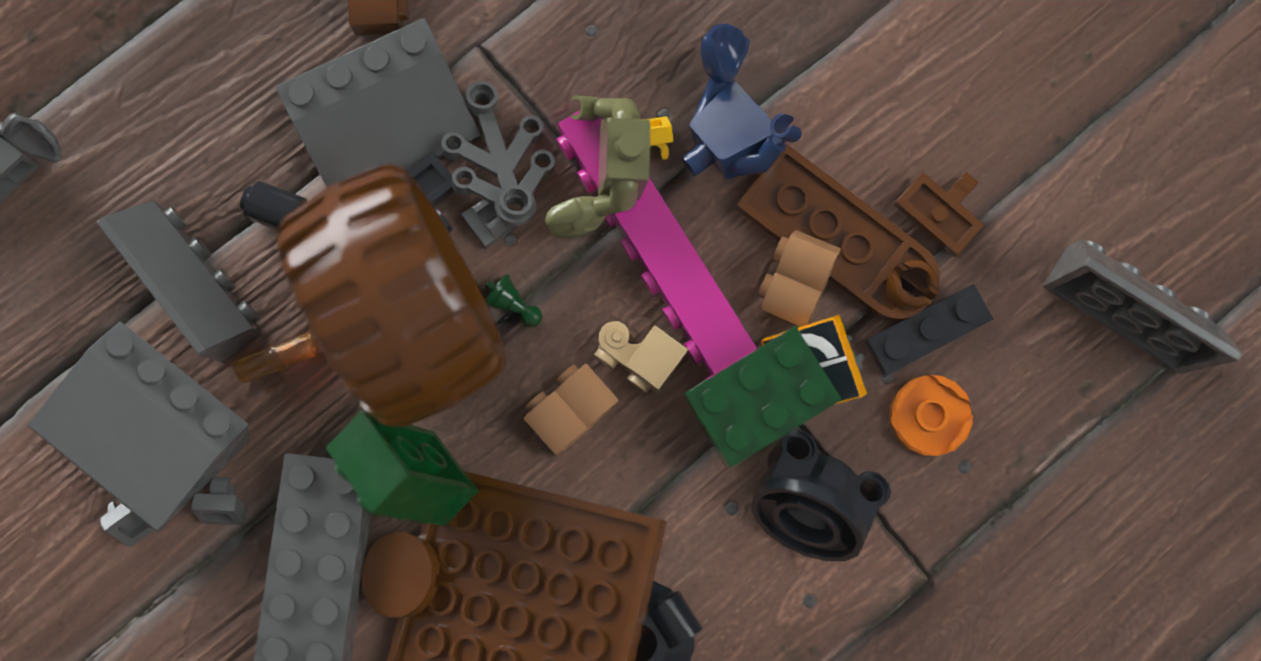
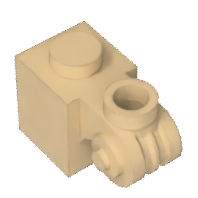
(648, 361)

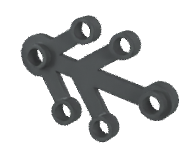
(498, 160)

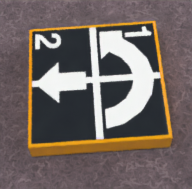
(833, 352)

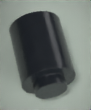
(269, 204)

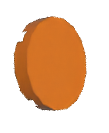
(931, 415)

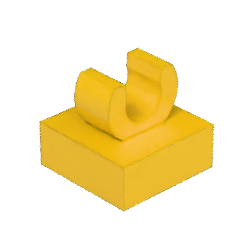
(661, 134)

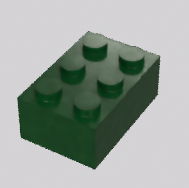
(761, 397)
(400, 471)

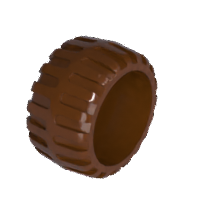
(390, 296)

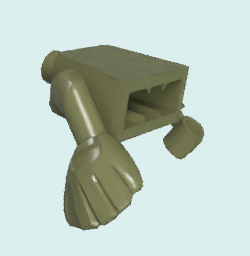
(622, 167)

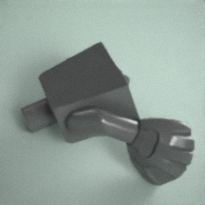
(23, 136)

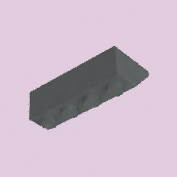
(183, 279)

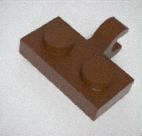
(941, 212)

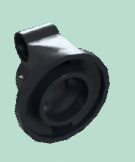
(816, 500)
(672, 623)

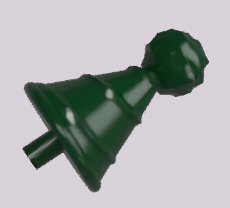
(506, 297)

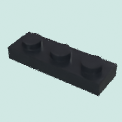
(928, 330)

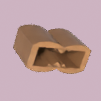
(799, 277)
(569, 409)

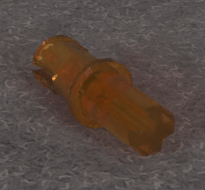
(276, 358)

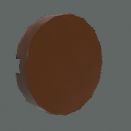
(400, 575)

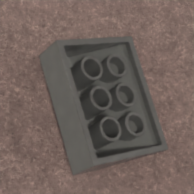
(378, 105)
(1139, 310)
(140, 426)

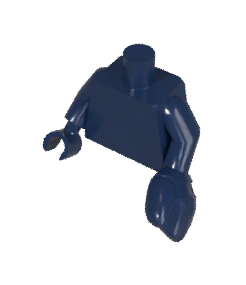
(727, 121)

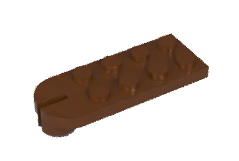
(873, 249)

